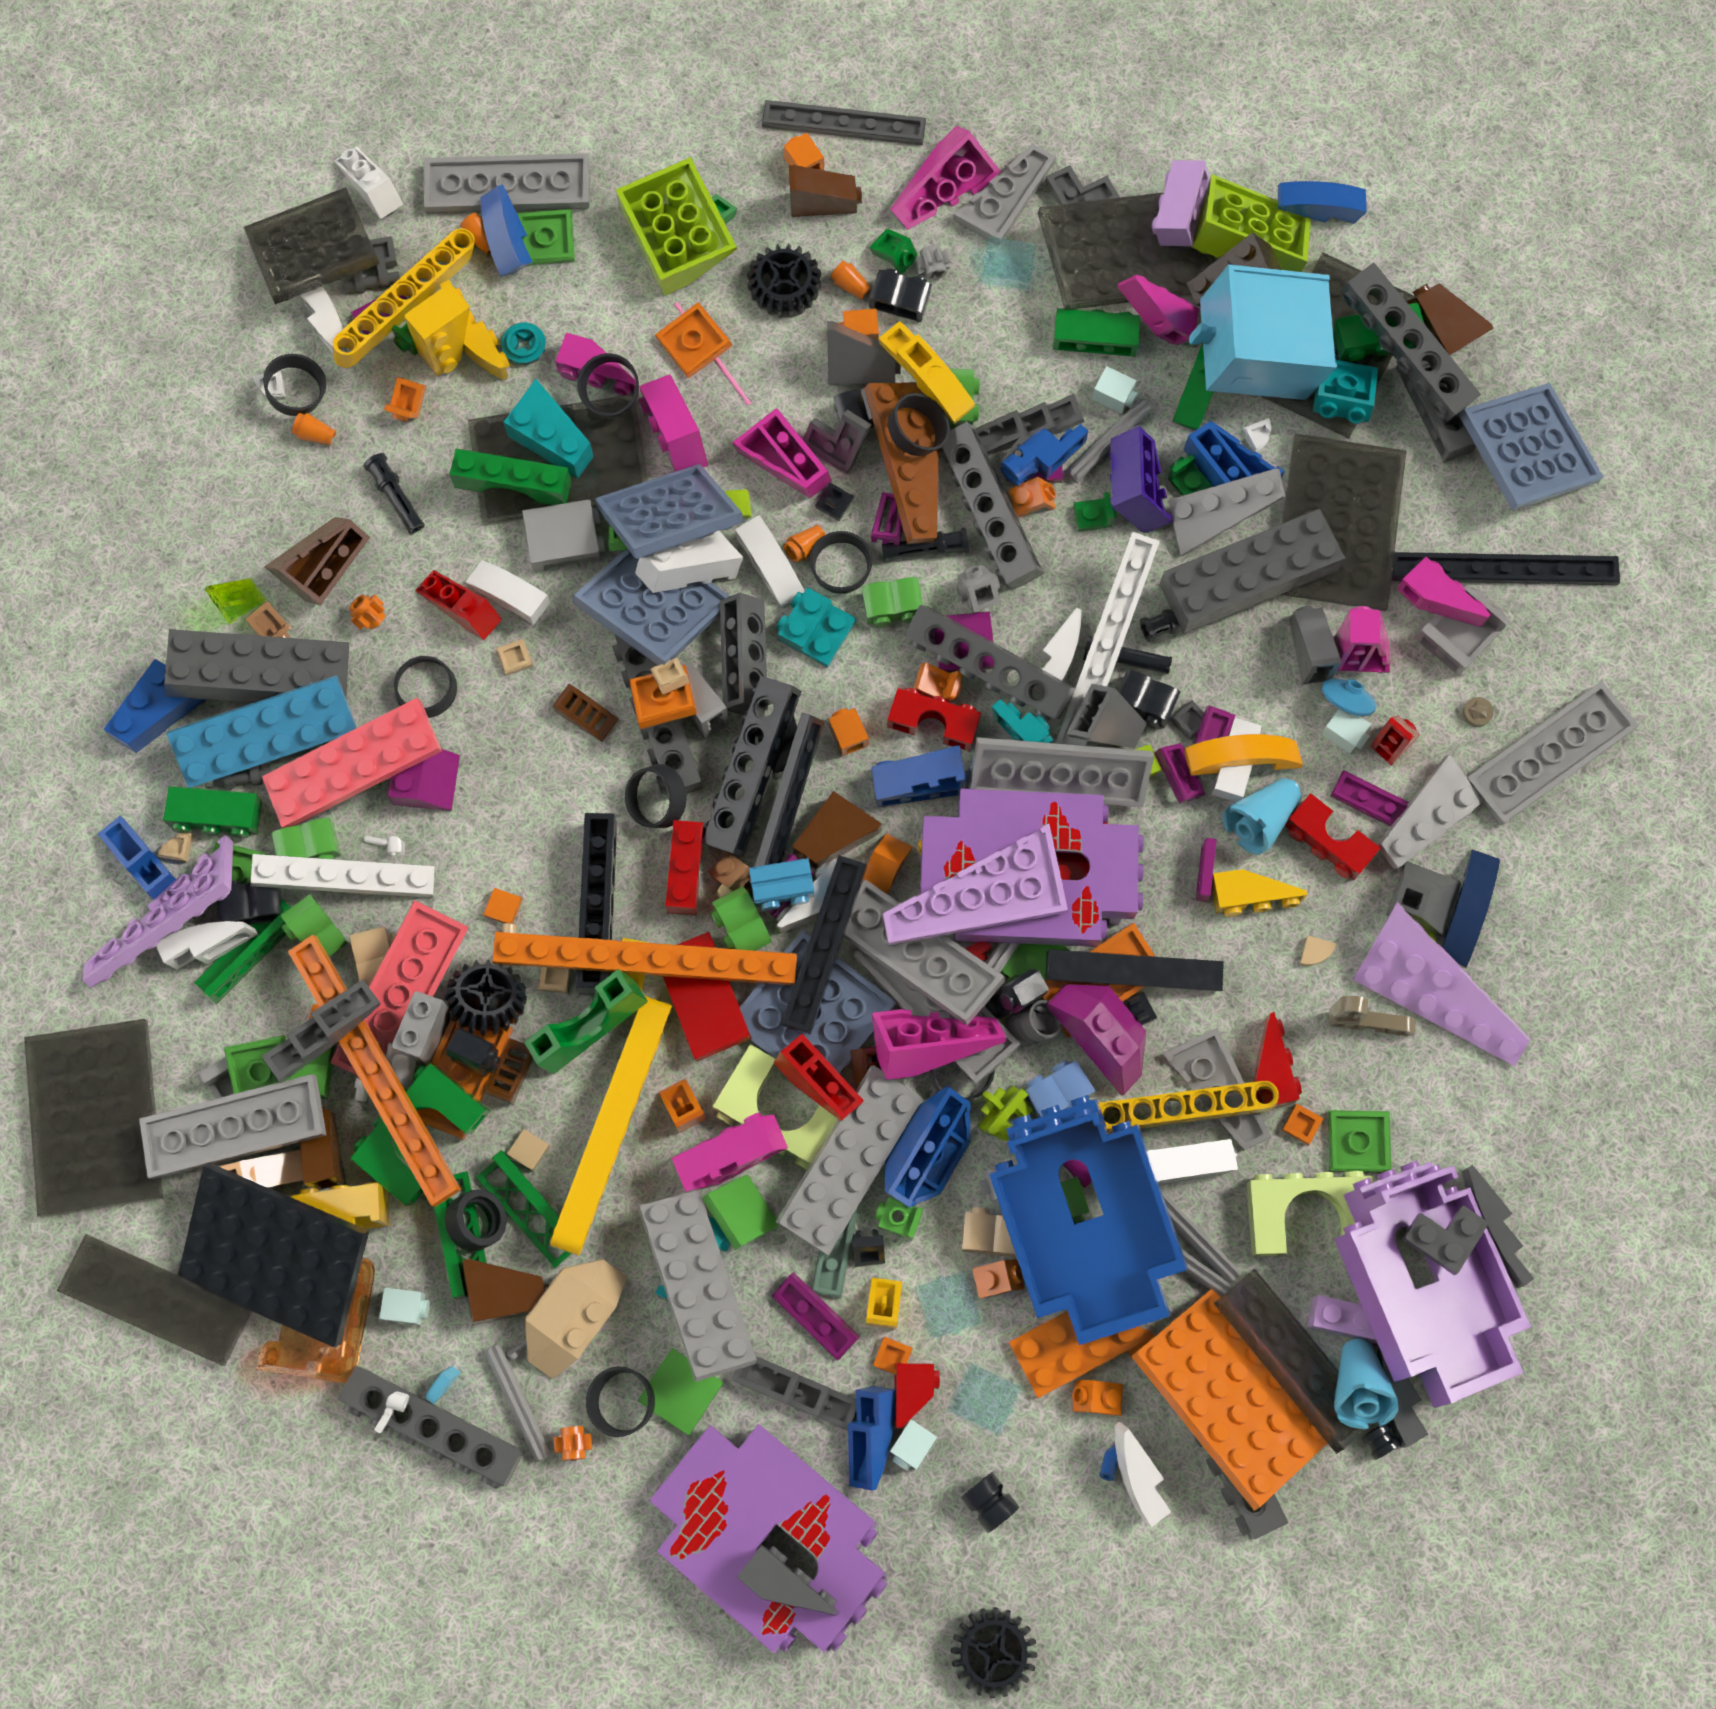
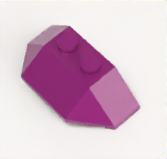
(1103, 1031)

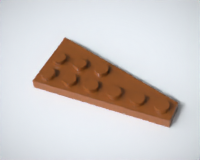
(911, 477)

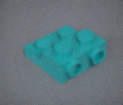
(1347, 392)
(815, 627)
(1025, 729)

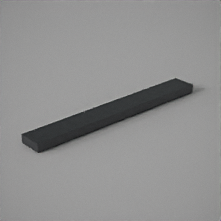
(1515, 568)

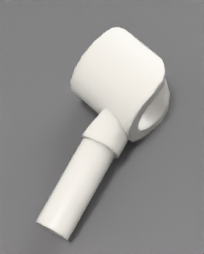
(393, 844)
(396, 1401)

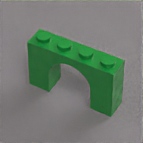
(379, 1152)

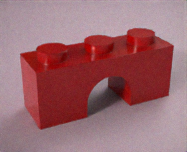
(911, 708)
(1309, 825)
(684, 868)

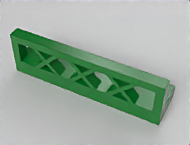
(237, 963)
(532, 1195)
(450, 1249)

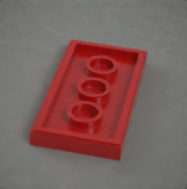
(707, 1009)

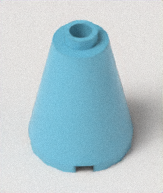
(1262, 815)
(1363, 1387)

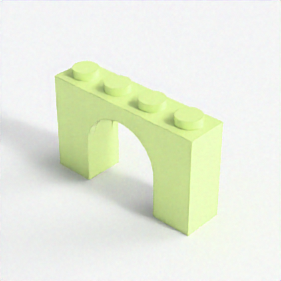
(741, 1098)
(1270, 1198)

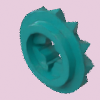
(524, 331)

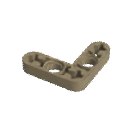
(1353, 1014)

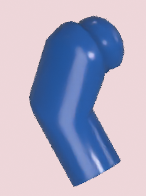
(1109, 1464)

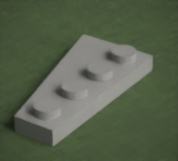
(1006, 196)
(1219, 508)
(1430, 813)

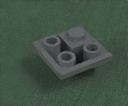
(1425, 896)

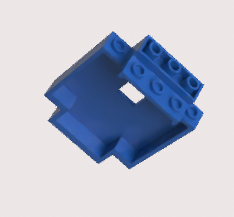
(1103, 1266)

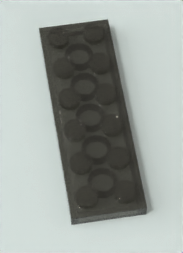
(154, 1300)
(1287, 1354)

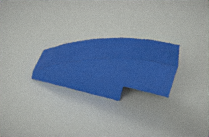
(1322, 200)
(504, 232)
(137, 857)
(870, 1436)

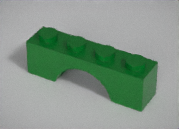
(483, 471)
(562, 1042)

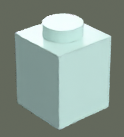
(1115, 390)
(1347, 731)
(404, 1306)
(912, 1446)

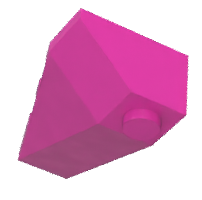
(949, 171)
(918, 1044)

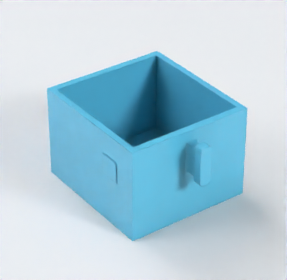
(1266, 332)

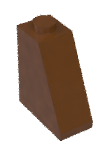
(822, 192)
(1449, 317)
(835, 831)
(322, 1157)
(499, 1291)

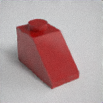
(914, 1389)

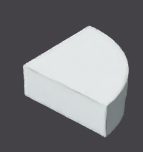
(275, 385)
(1258, 434)

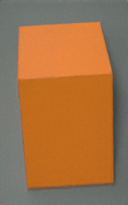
(886, 862)
(682, 1105)

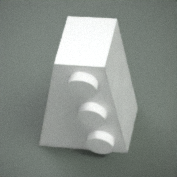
(689, 563)

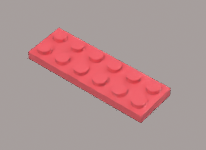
(351, 763)
(411, 964)

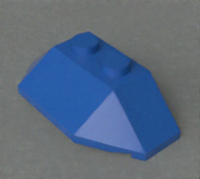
(928, 1148)

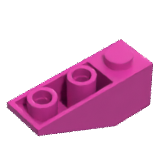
(1162, 311)
(577, 351)
(1437, 593)

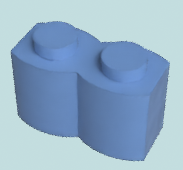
(1059, 1088)

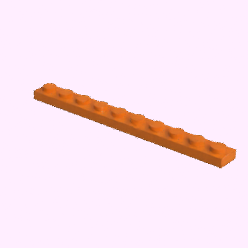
(644, 958)
(379, 1079)

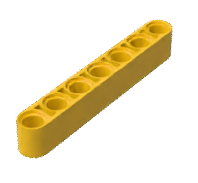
(396, 307)
(1187, 1101)

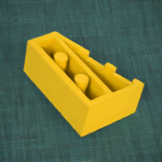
(440, 328)
(361, 1205)

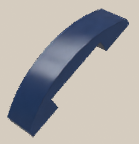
(1471, 906)

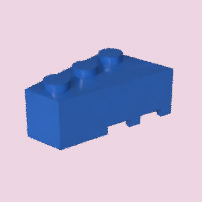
(1222, 456)
(148, 711)
(919, 777)

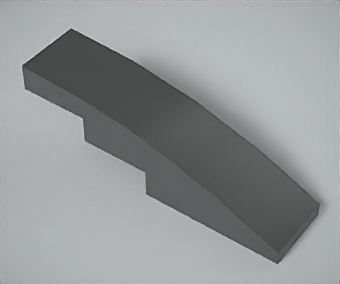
(1005, 430)
(322, 1031)
(1495, 1213)
(798, 1392)

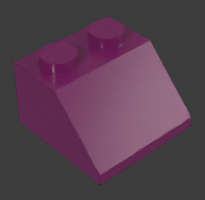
(427, 784)

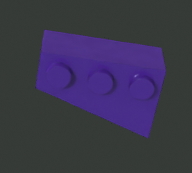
(1135, 480)

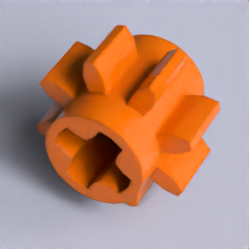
(367, 612)
(572, 1443)

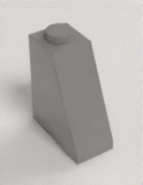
(711, 711)

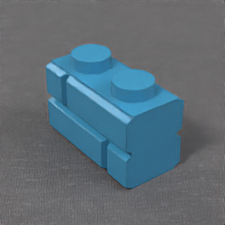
(781, 883)

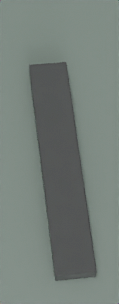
(844, 122)

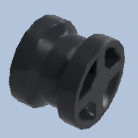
(1381, 1441)

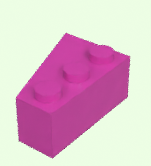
(730, 1152)

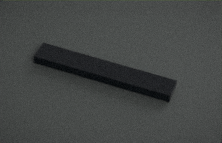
(790, 790)
(824, 945)
(1134, 970)

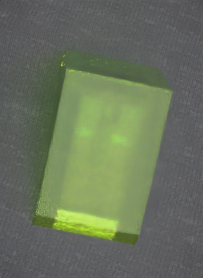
(235, 598)

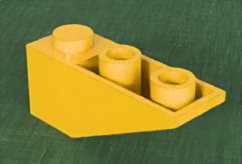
(1238, 888)

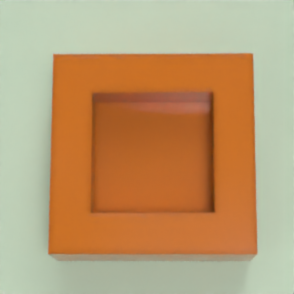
(503, 906)
(1302, 1124)
(891, 1353)

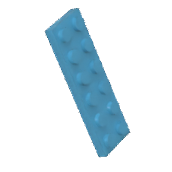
(261, 731)

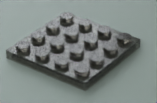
(311, 245)

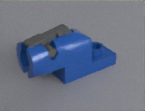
(1041, 453)

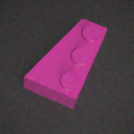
(673, 423)
(784, 454)
(1363, 642)

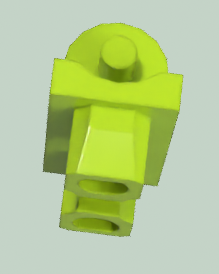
(1000, 1108)

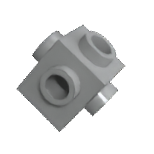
(978, 588)

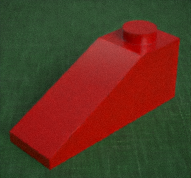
(1395, 739)
(817, 1078)

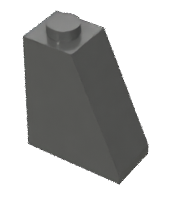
(857, 358)
(1314, 645)
(1106, 718)

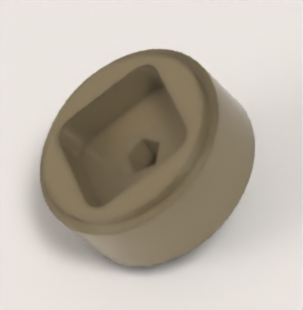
(1477, 712)

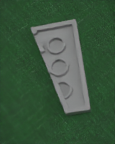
(1208, 1064)

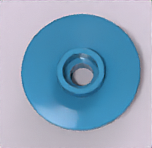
(1349, 696)

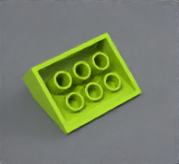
(1236, 212)
(675, 224)

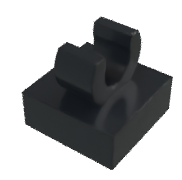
(834, 501)
(1140, 1008)
(868, 1249)

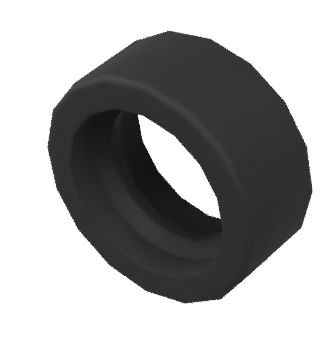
(493, 1210)

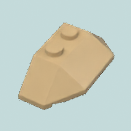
(571, 1314)

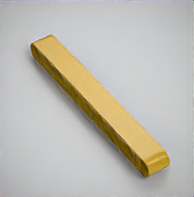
(610, 1127)

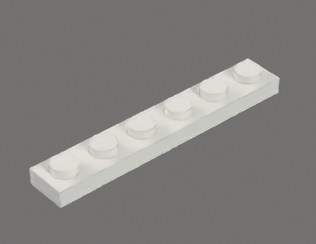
(342, 876)

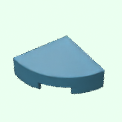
(442, 1384)

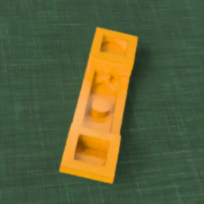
(1242, 750)

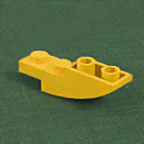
(480, 346)
(928, 370)

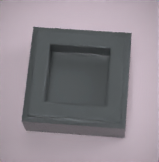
(1188, 719)

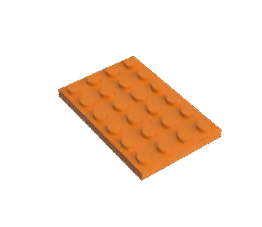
(1229, 1401)

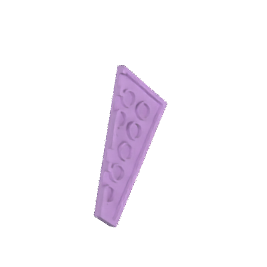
(999, 890)
(168, 912)
(1426, 980)

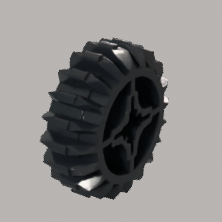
(794, 264)
(504, 1000)
(1019, 1662)

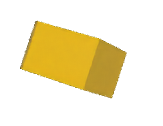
(884, 1303)

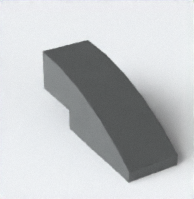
(1406, 1423)

